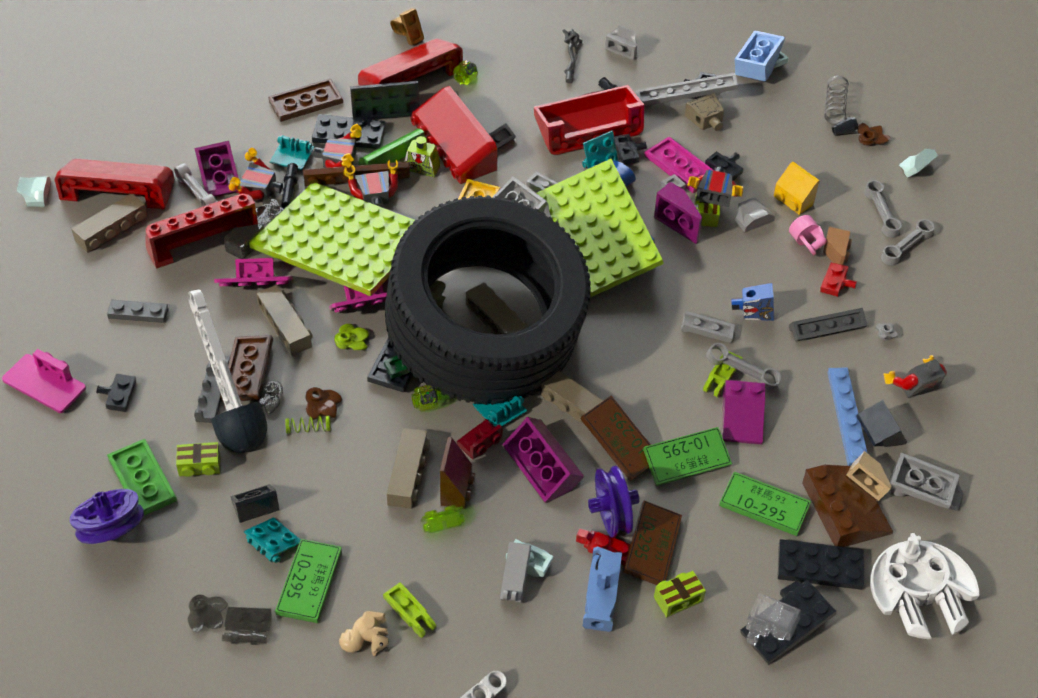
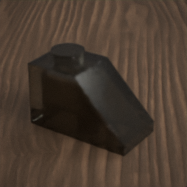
(238, 240)

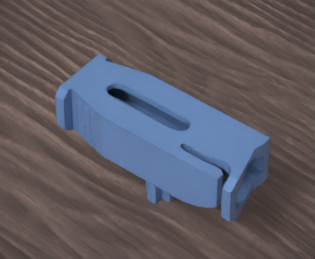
(602, 590)

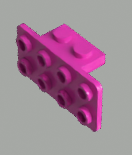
(254, 270)
(358, 299)
(45, 380)

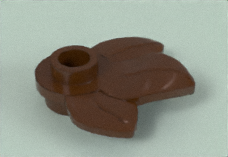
(871, 135)
(324, 404)

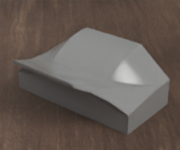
(622, 42)
(753, 215)

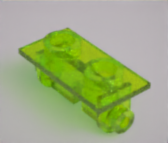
(450, 516)

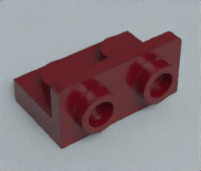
(480, 439)

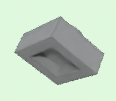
(675, 180)

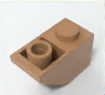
(837, 244)

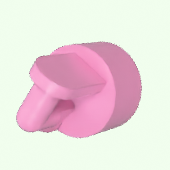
(805, 231)

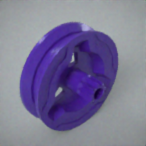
(613, 501)
(106, 516)

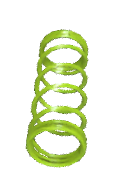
(289, 425)

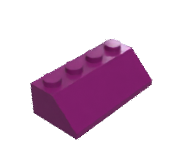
(542, 459)

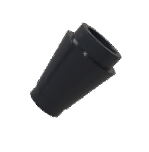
(845, 126)

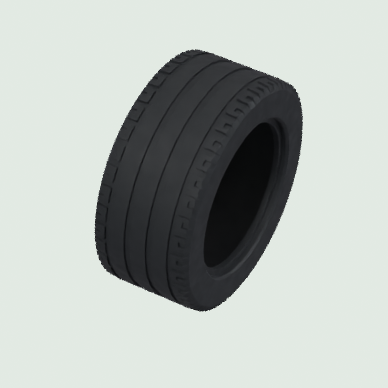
(500, 237)

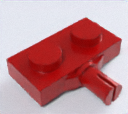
(836, 279)

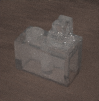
(773, 617)

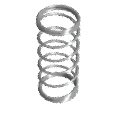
(836, 91)

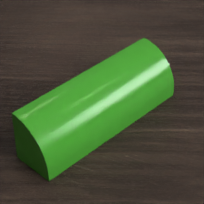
(393, 151)

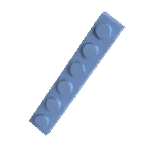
(846, 413)

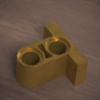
(409, 26)

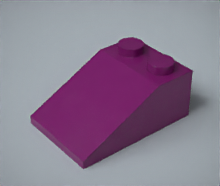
(216, 167)
(678, 212)
(743, 412)

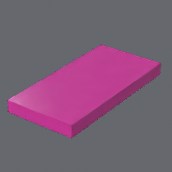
(676, 160)

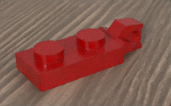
(597, 539)

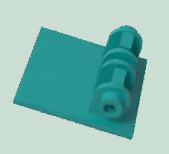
(600, 150)
(292, 152)
(503, 412)
(271, 539)

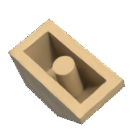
(869, 476)

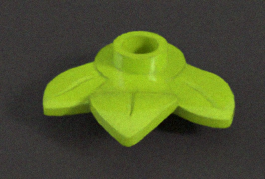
(351, 337)

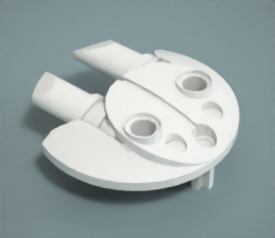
(920, 584)

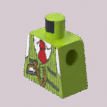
(423, 157)

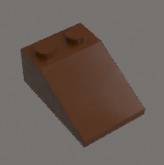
(455, 476)

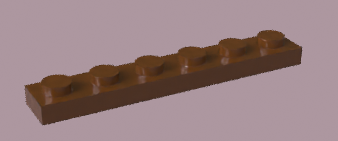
(336, 174)

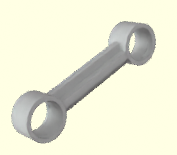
(184, 176)
(882, 208)
(907, 242)
(743, 366)

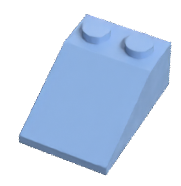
(758, 56)

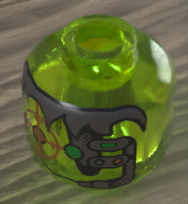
(465, 72)
(425, 398)

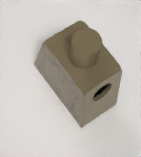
(705, 112)

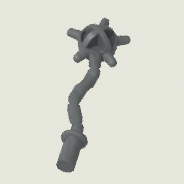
(571, 39)

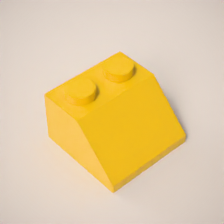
(796, 188)

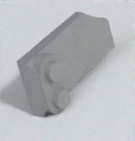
(521, 193)
(926, 482)

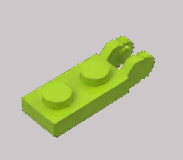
(719, 375)
(409, 608)

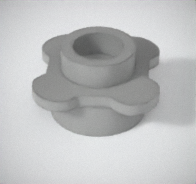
(886, 331)

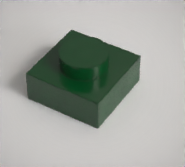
(395, 367)

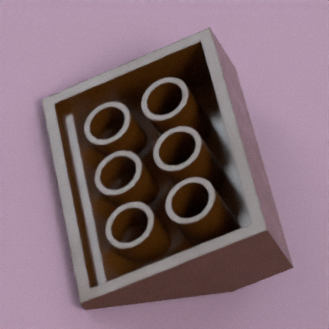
(844, 506)

